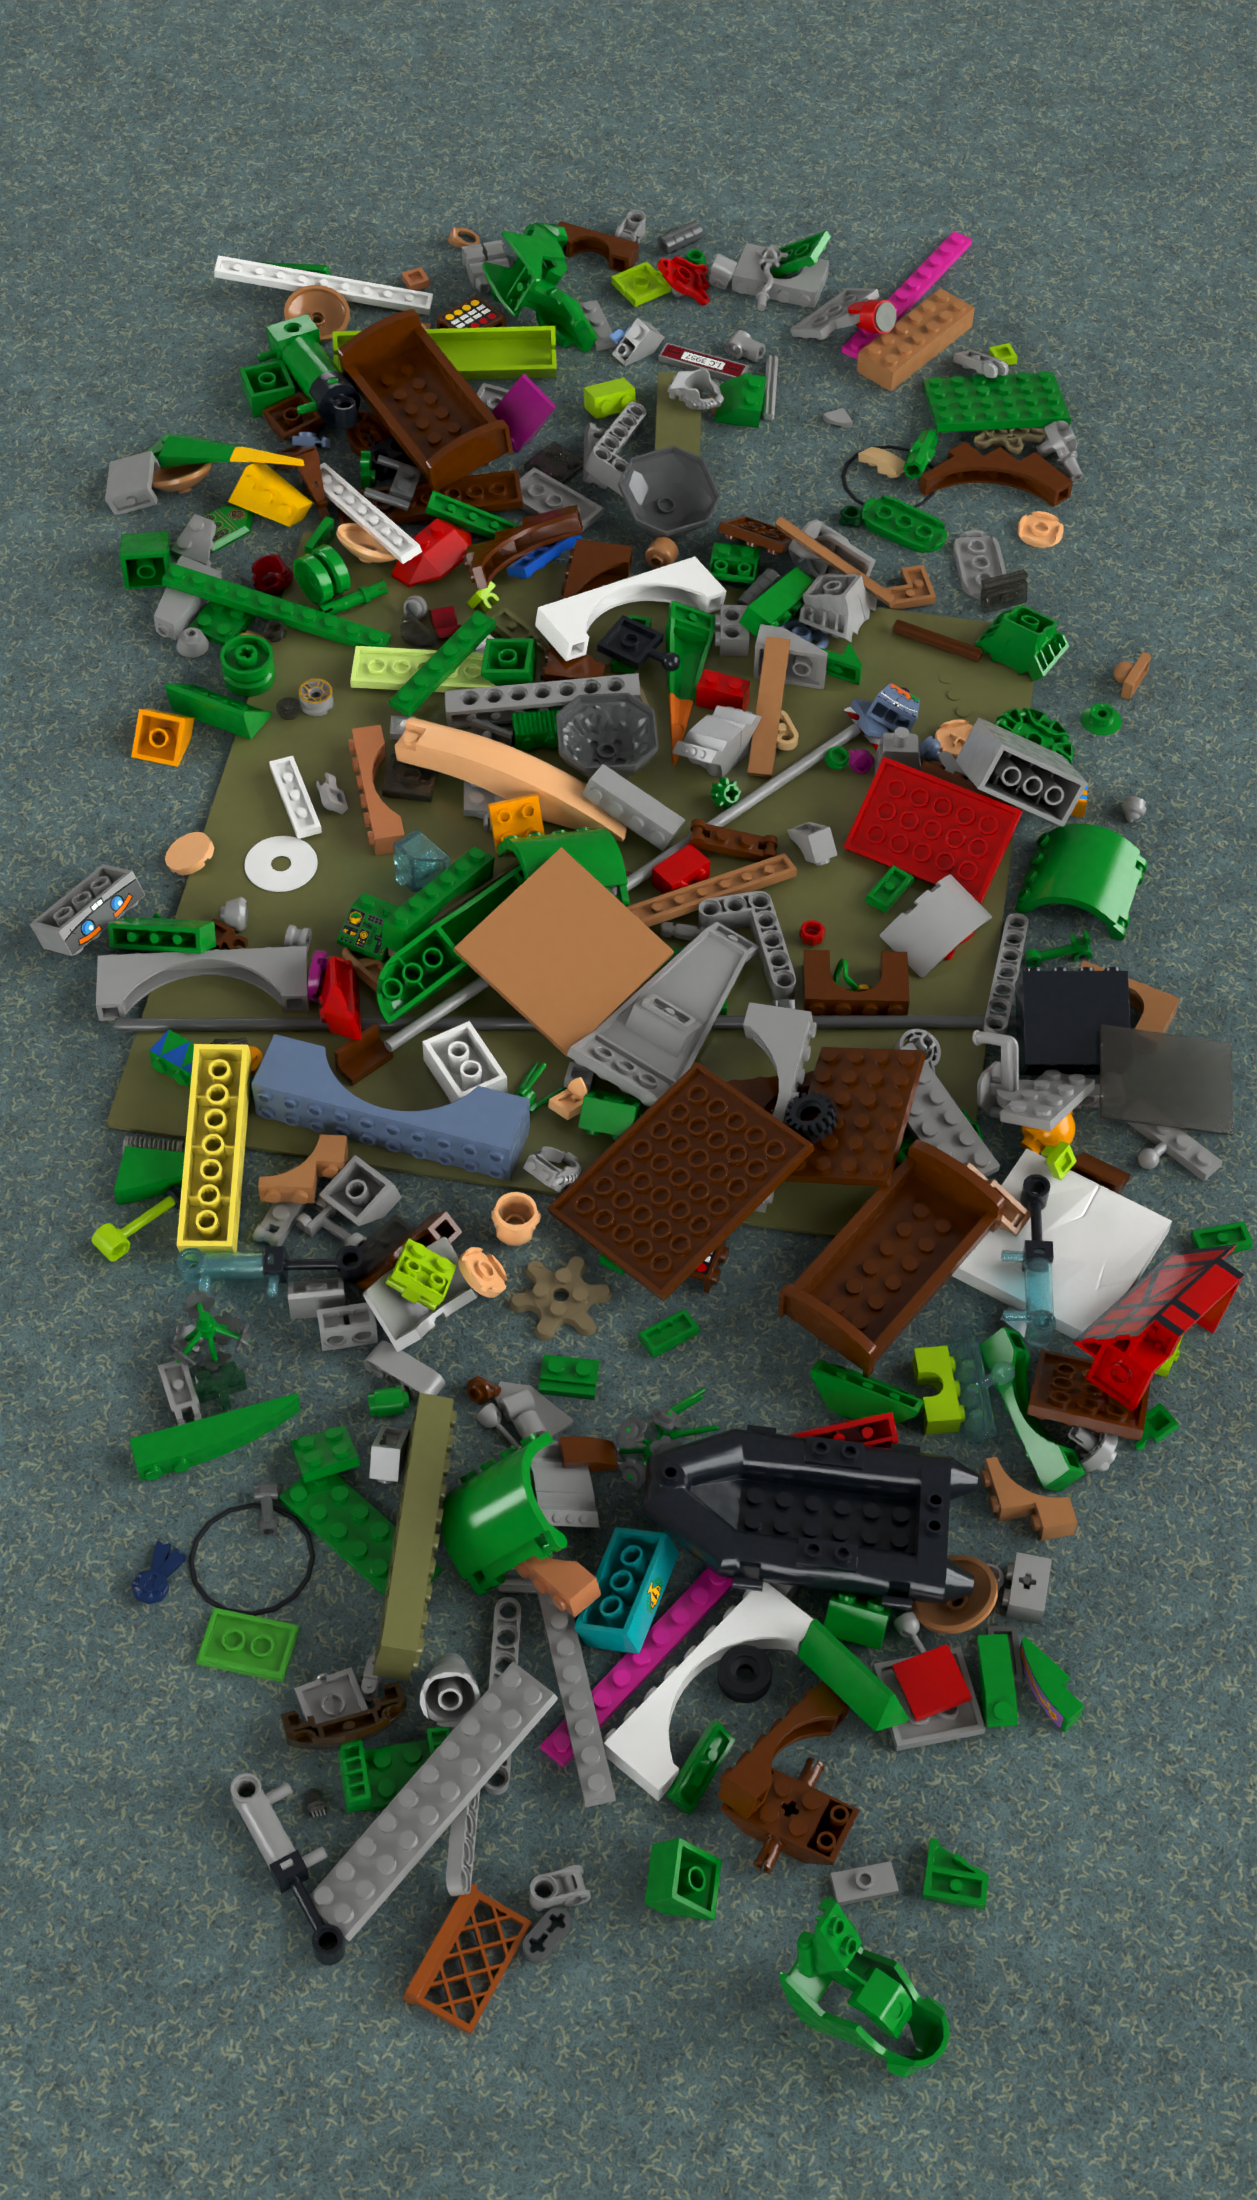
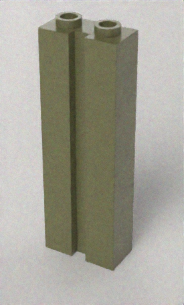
(674, 420)

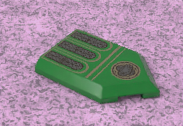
(230, 524)

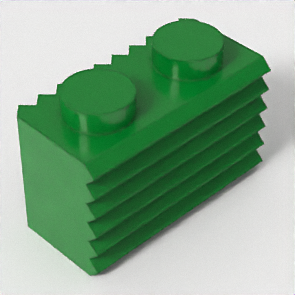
(535, 729)

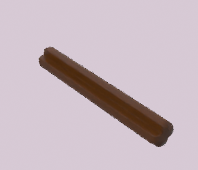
(937, 640)

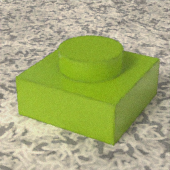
(1004, 353)

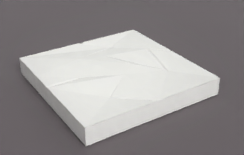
(1097, 1247)

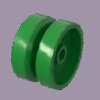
(321, 574)
(247, 665)

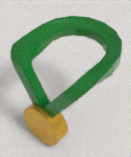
(844, 963)

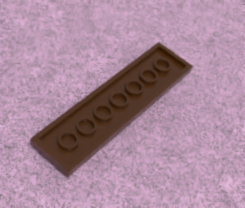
(484, 491)

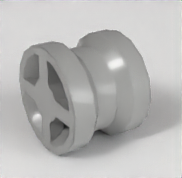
(298, 937)

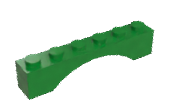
(416, 913)
(1054, 1463)

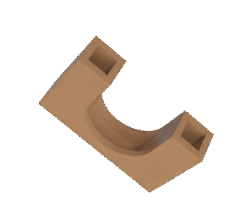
(1153, 1006)

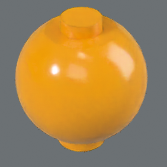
(1038, 1139)

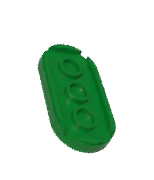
(903, 524)

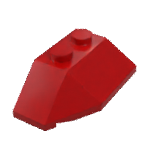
(442, 551)
(341, 999)
(872, 1430)

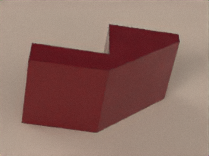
(444, 621)

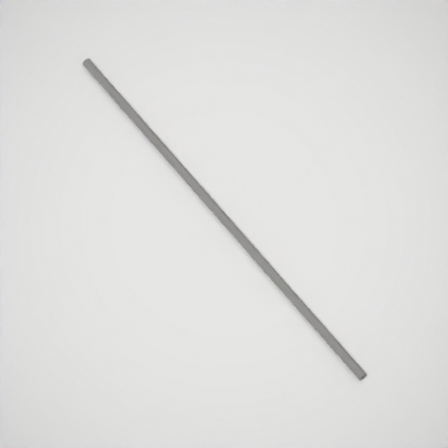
(637, 877)

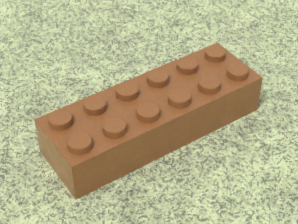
(915, 339)

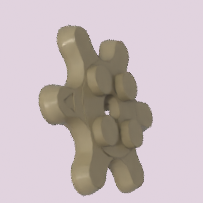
(1013, 440)
(558, 1313)

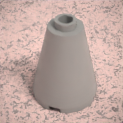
(449, 1691)

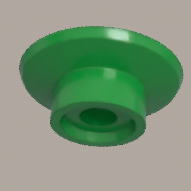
(1101, 719)

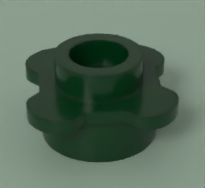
(850, 516)

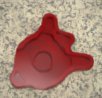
(686, 278)

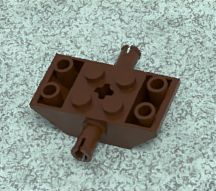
(811, 1832)

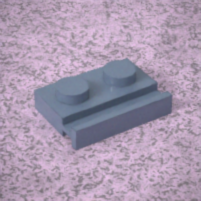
(309, 439)

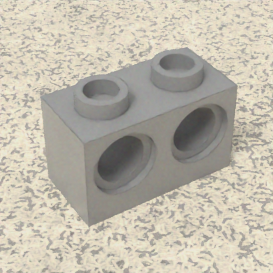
(732, 636)
(347, 1326)

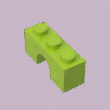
(936, 1368)

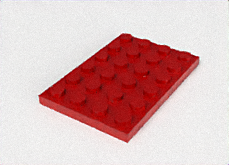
(932, 828)

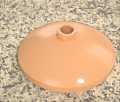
(362, 545)

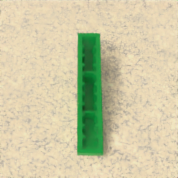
(208, 1438)

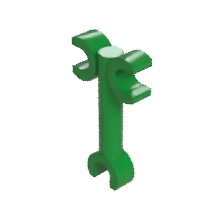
(1077, 948)

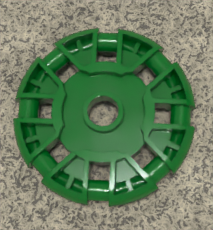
(1037, 728)

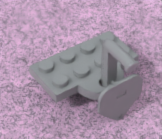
(1026, 1102)

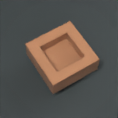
(415, 279)

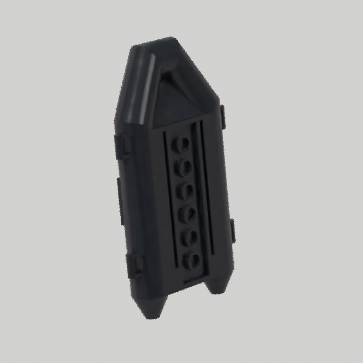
(813, 1513)

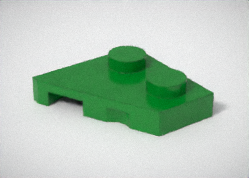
(952, 1879)

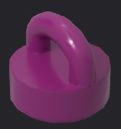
(860, 760)

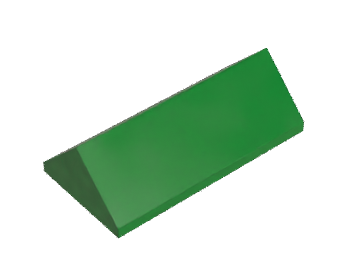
(216, 709)
(850, 1678)

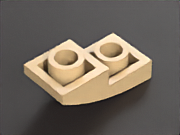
(886, 462)

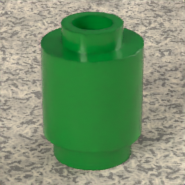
(388, 1402)

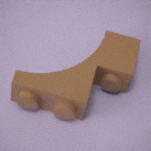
(301, 1182)
(1048, 1515)

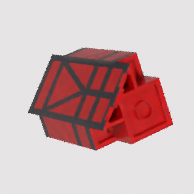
(1152, 1317)

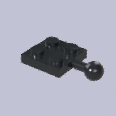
(634, 644)

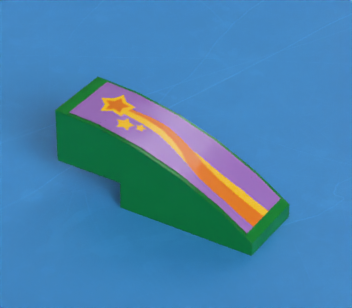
(1049, 1686)

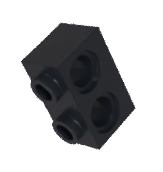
(391, 449)

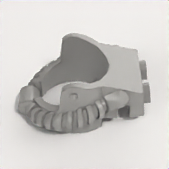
(683, 386)
(548, 1173)

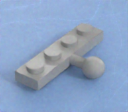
(1178, 1146)

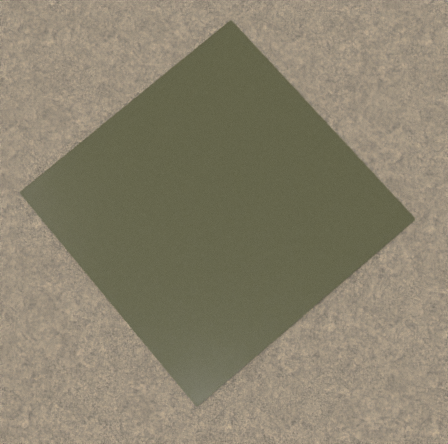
(832, 893)

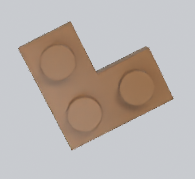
(916, 589)

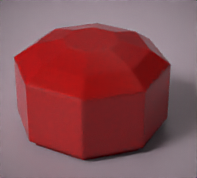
(812, 932)

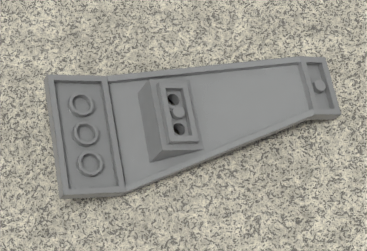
(668, 1019)

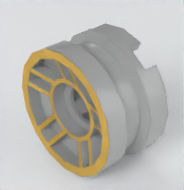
(316, 697)

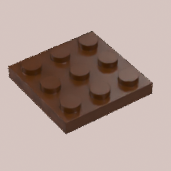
(756, 534)

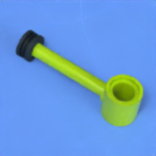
(113, 1241)

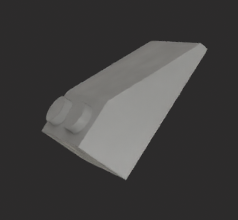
(805, 661)

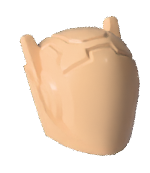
(515, 1218)

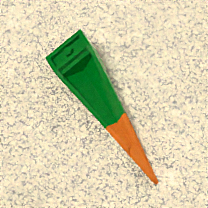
(690, 637)

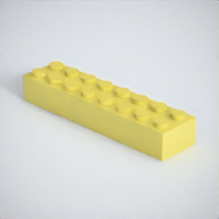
(215, 1148)

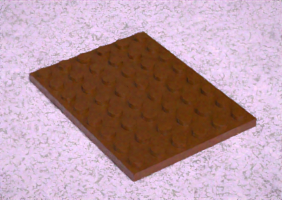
(680, 1180)

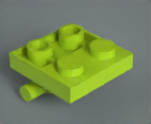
(421, 1275)

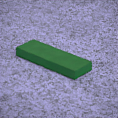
(700, 1767)

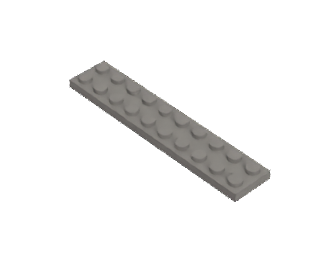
(431, 1800)

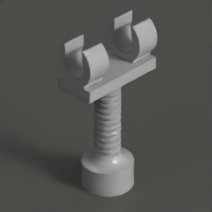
(324, 1220)

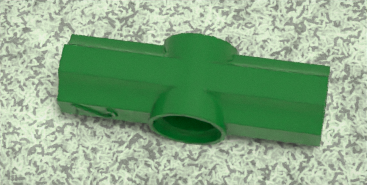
(920, 453)

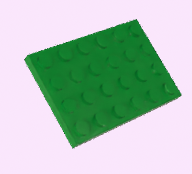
(995, 403)

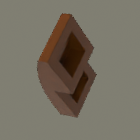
(587, 1451)

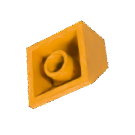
(161, 736)

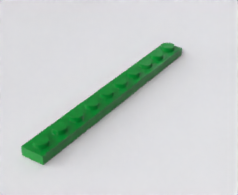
(273, 608)

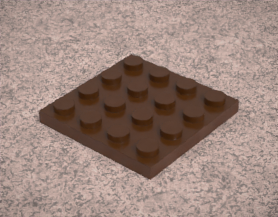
(1066, 1396)

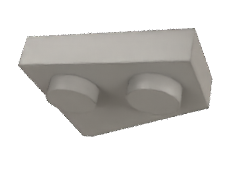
(196, 540)

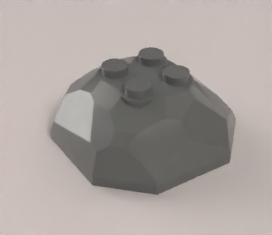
(669, 492)

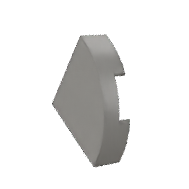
(838, 417)

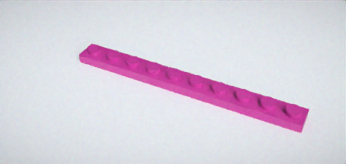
(915, 286)
(636, 1668)

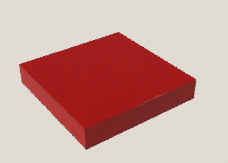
(931, 1682)

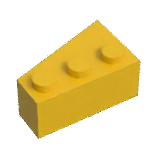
(269, 495)

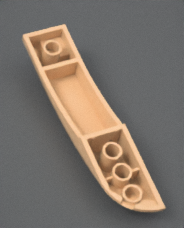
(504, 773)

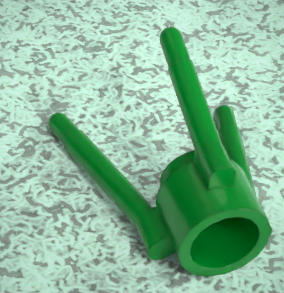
(525, 1090)
(683, 1405)

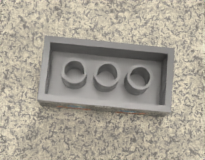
(87, 910)

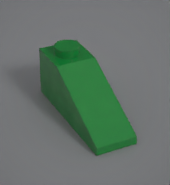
(996, 1681)

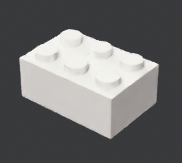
(462, 1062)

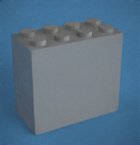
(1021, 772)

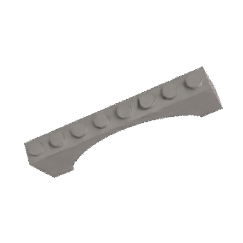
(130, 977)
(785, 1040)

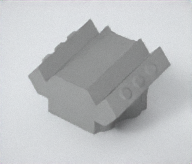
(837, 605)
(719, 740)
(561, 1492)

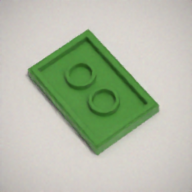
(248, 1644)

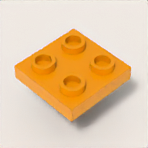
(515, 817)

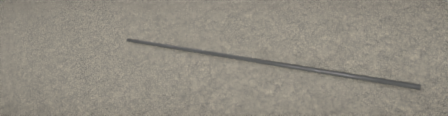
(521, 1023)

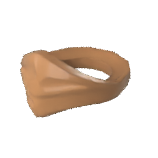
(457, 241)

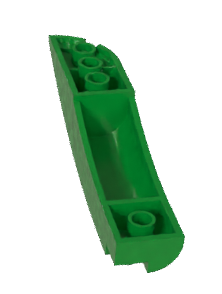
(429, 959)

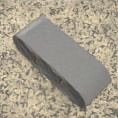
(403, 1371)

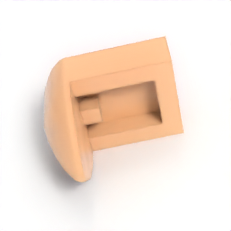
(569, 1101)

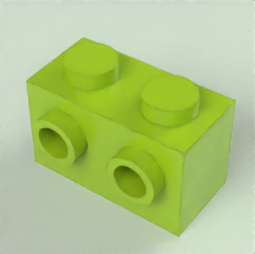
(608, 397)

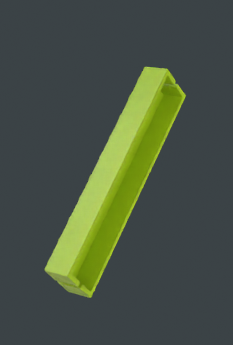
(489, 351)

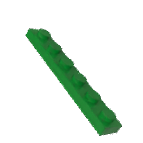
(442, 663)

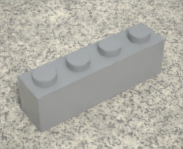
(633, 807)

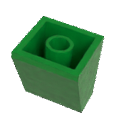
(145, 558)

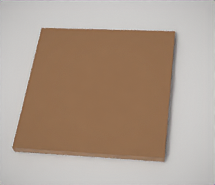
(563, 951)

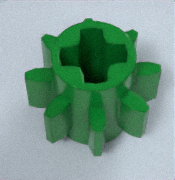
(725, 793)

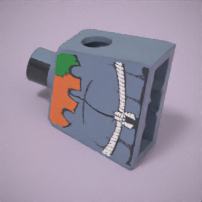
(895, 707)

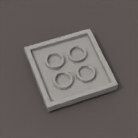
(945, 1726)

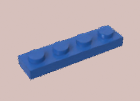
(538, 558)

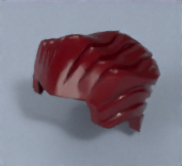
(271, 575)

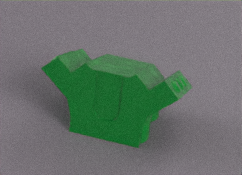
(1024, 641)

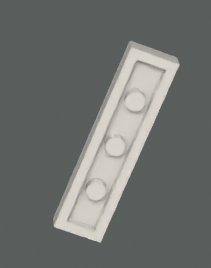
(295, 797)

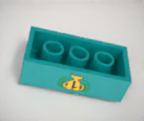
(630, 1588)

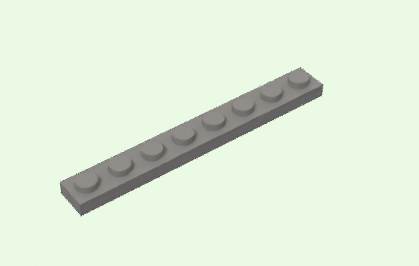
(577, 1704)

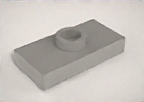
(864, 1883)

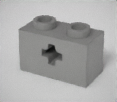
(1030, 1602)

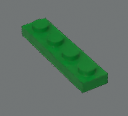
(466, 516)

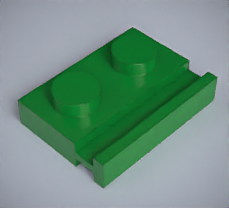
(569, 1377)

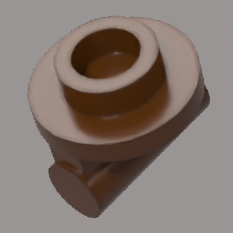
(482, 1390)

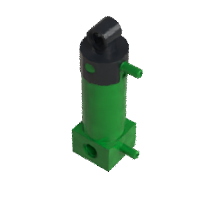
(313, 370)

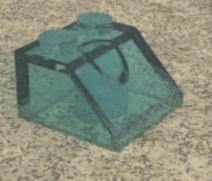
(418, 861)

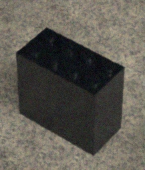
(1062, 1017)

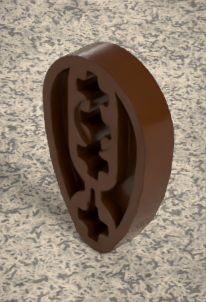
(372, 425)

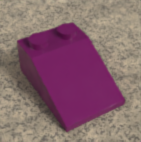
(524, 411)

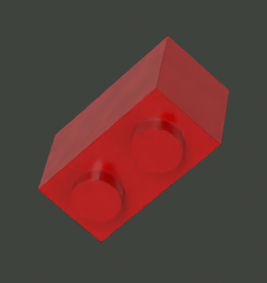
(722, 690)
(681, 870)

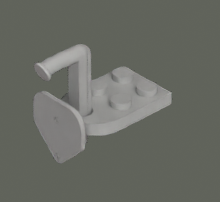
(834, 542)

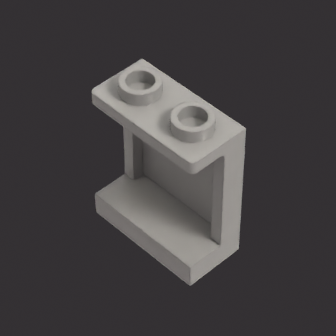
(131, 483)

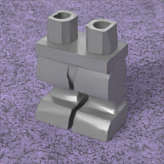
(475, 255)

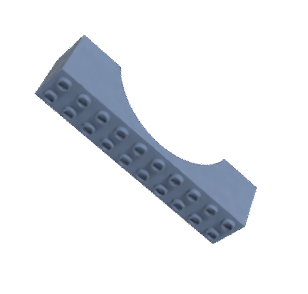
(474, 1133)

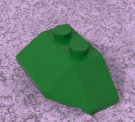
(855, 1396)

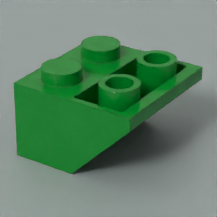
(734, 563)
(857, 1618)

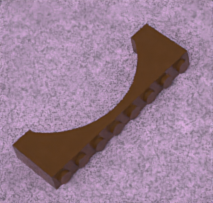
(590, 568)

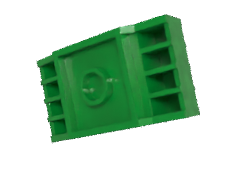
(378, 1774)

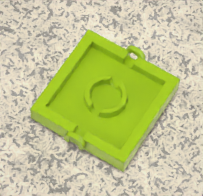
(640, 284)

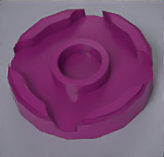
(316, 975)

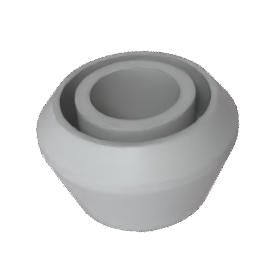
(192, 643)
(235, 914)

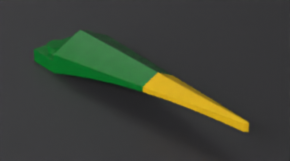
(189, 449)

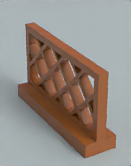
(442, 1946)

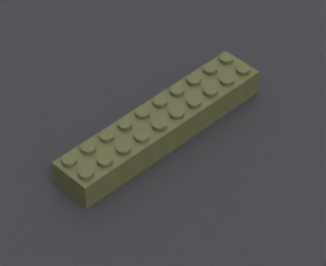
(415, 1538)

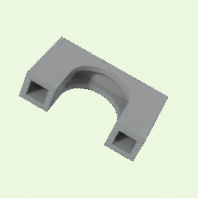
(799, 290)

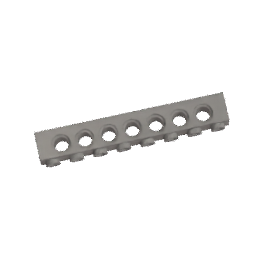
(501, 702)

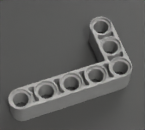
(603, 460)
(758, 912)

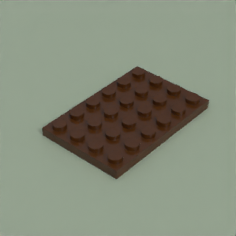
(872, 1104)

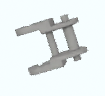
(370, 1683)

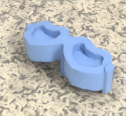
(618, 335)

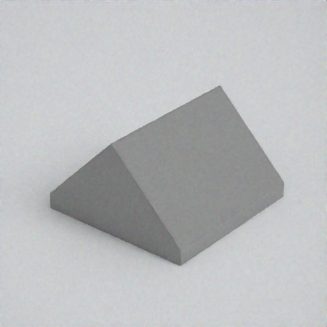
(313, 1295)

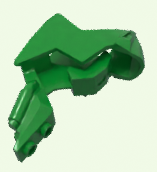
(534, 283)
(878, 1989)

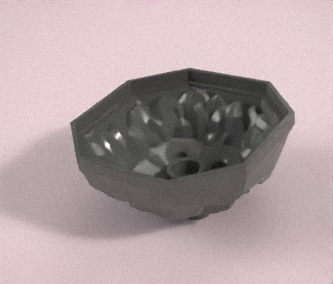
(607, 731)

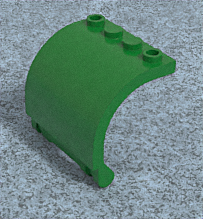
(591, 848)
(1086, 870)
(495, 1519)

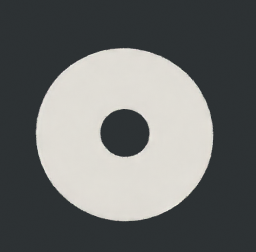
(302, 867)

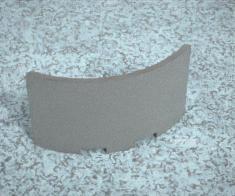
(935, 925)
(408, 1321)

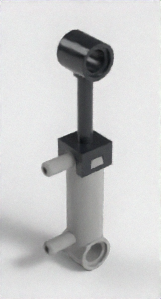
(285, 1862)

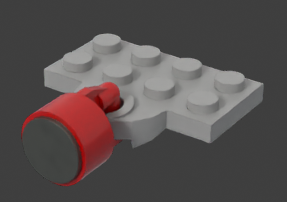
(846, 309)

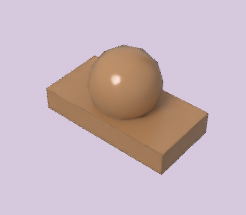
(1131, 675)

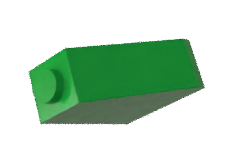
(147, 1174)

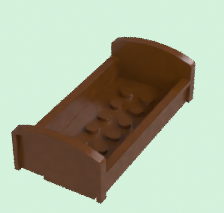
(423, 399)
(893, 1255)

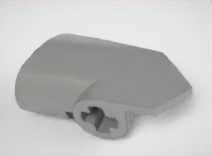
(530, 1411)

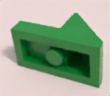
(844, 666)

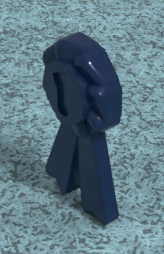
(152, 1585)

